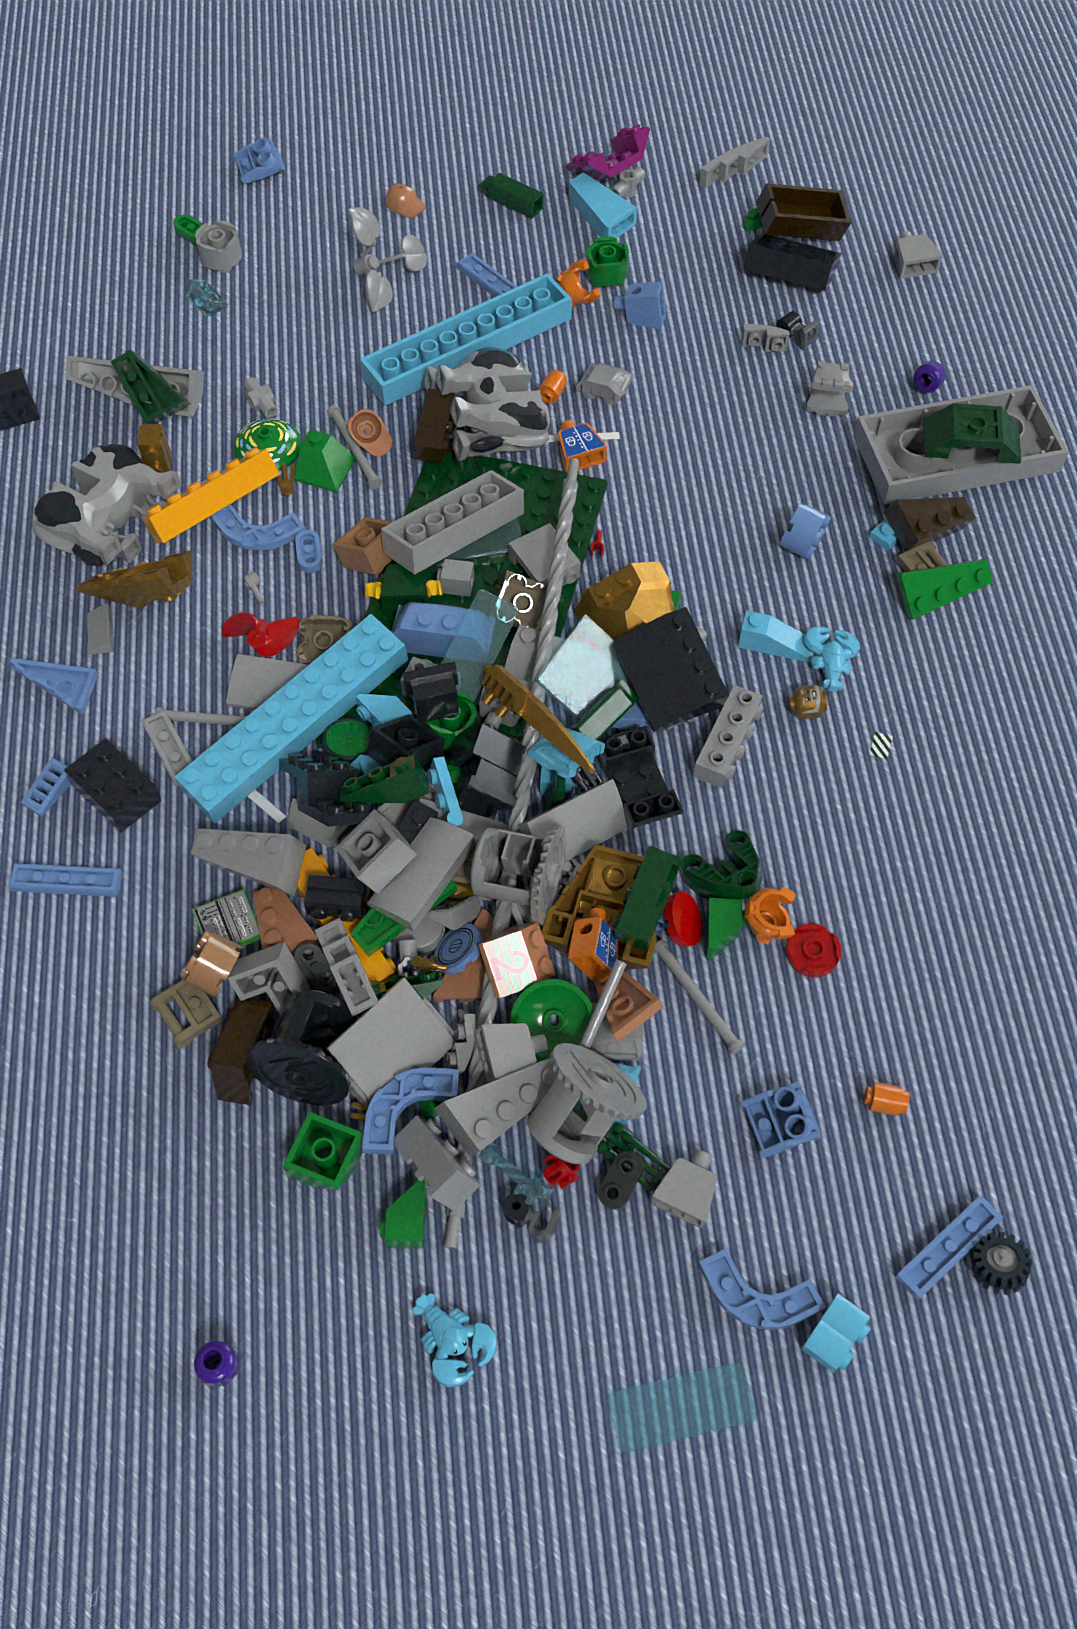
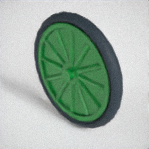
(346, 738)

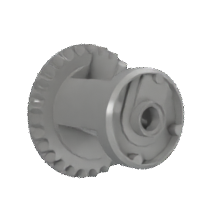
(519, 857)
(603, 1092)

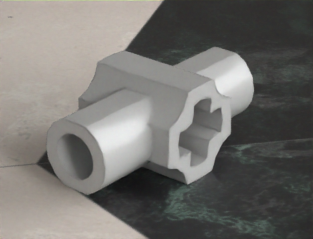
(627, 182)
(260, 397)
(407, 950)

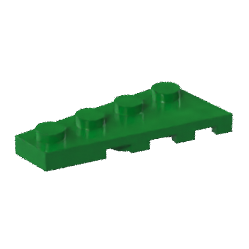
(935, 587)
(377, 929)

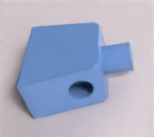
(643, 304)

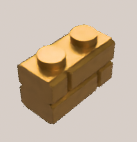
(154, 447)

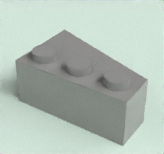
(436, 1162)

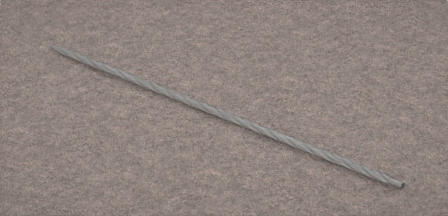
(522, 788)

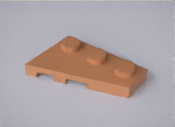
(280, 920)
(629, 1005)

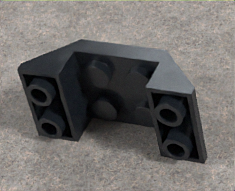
(632, 766)

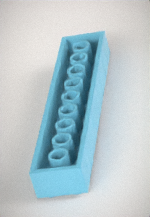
(494, 323)
(291, 718)

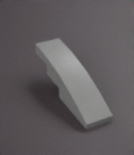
(734, 161)
(346, 967)

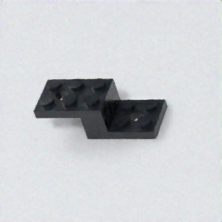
(320, 788)

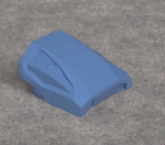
(258, 160)
(781, 1119)

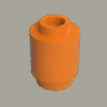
(552, 386)
(886, 1099)

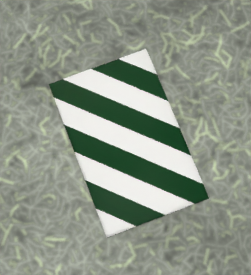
(881, 745)

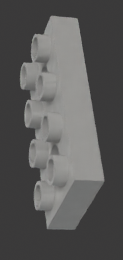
(906, 475)

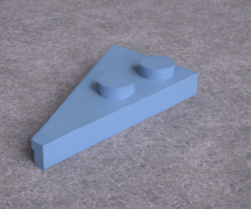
(65, 682)

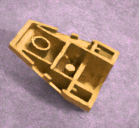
(144, 582)
(627, 598)
(597, 884)

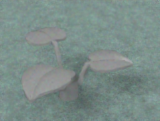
(366, 230)

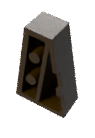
(434, 427)
(927, 519)
(246, 1026)

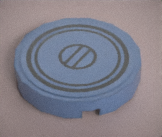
(459, 948)

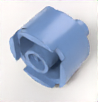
(805, 531)

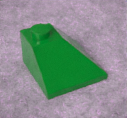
(323, 462)

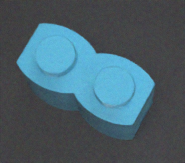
(836, 1334)

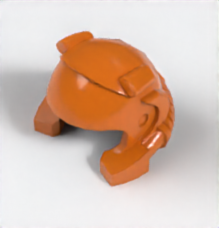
(570, 282)
(767, 916)

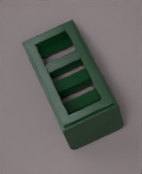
(556, 793)

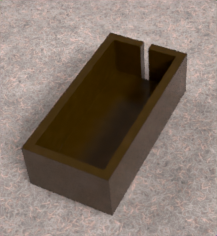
(803, 212)

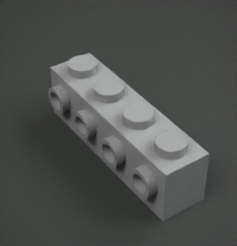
(728, 736)

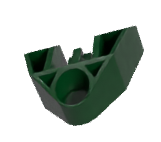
(727, 880)

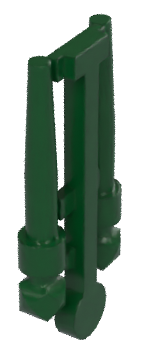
(628, 1137)

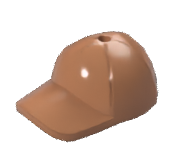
(403, 201)
(377, 440)

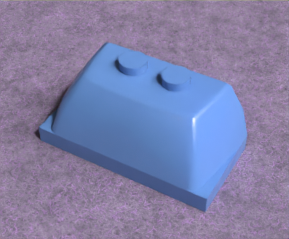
(427, 627)

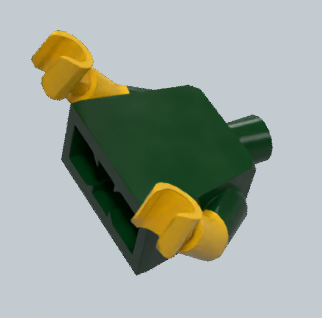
(401, 586)

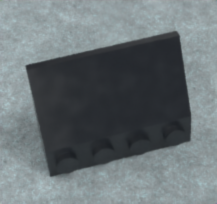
(791, 262)
(671, 670)

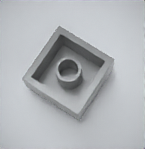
(376, 851)

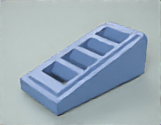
(42, 782)

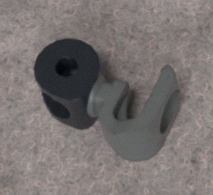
(793, 323)
(519, 1214)

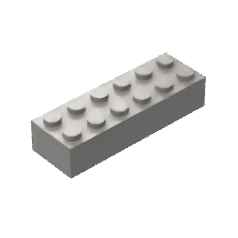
(452, 521)

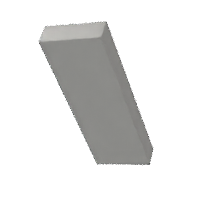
(167, 743)

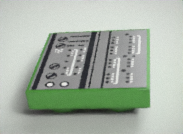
(230, 918)

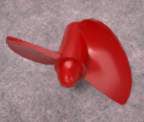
(265, 637)

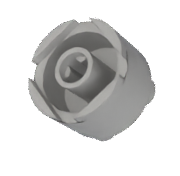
(218, 246)

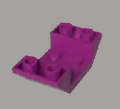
(628, 148)

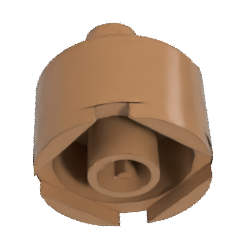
(212, 964)

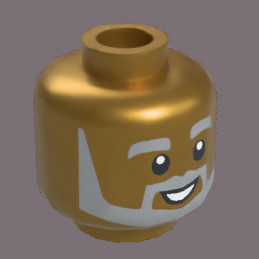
(809, 702)

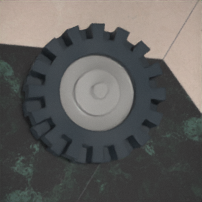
(1001, 1263)

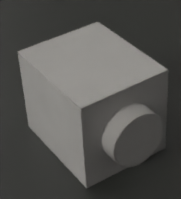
(456, 577)

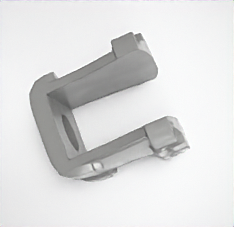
(828, 389)

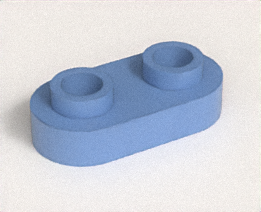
(308, 555)

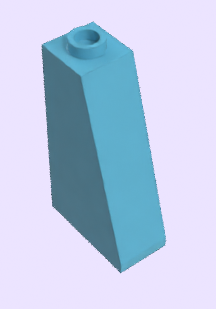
(601, 207)

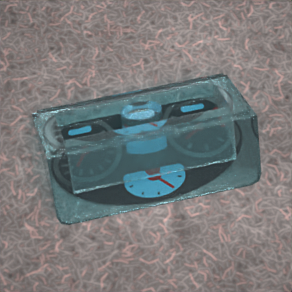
(204, 297)

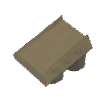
(526, 595)
(319, 634)

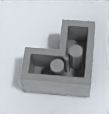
(268, 971)

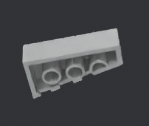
(256, 856)
(493, 1108)

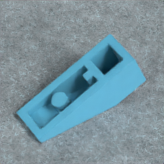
(773, 637)

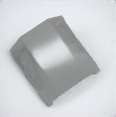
(604, 381)
(625, 1050)

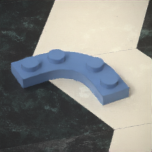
(256, 536)
(398, 1094)
(755, 1308)

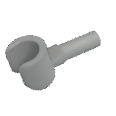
(251, 583)

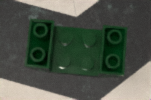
(972, 427)

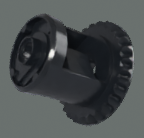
(297, 1056)

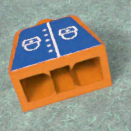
(580, 443)
(594, 945)

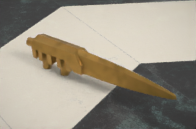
(520, 700)

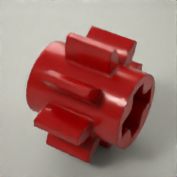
(559, 1171)

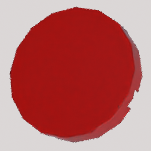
(683, 919)
(813, 950)

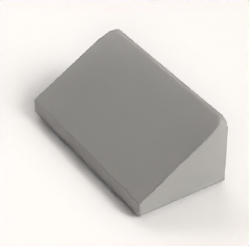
(100, 630)
(310, 827)
(456, 911)

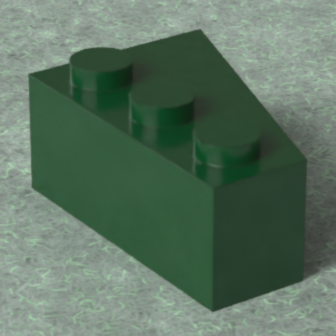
(147, 388)
(646, 898)

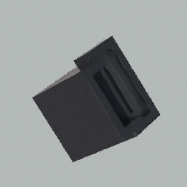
(433, 691)
(485, 789)

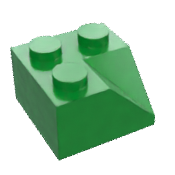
(324, 1153)

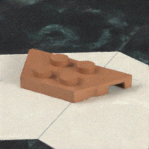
(467, 984)

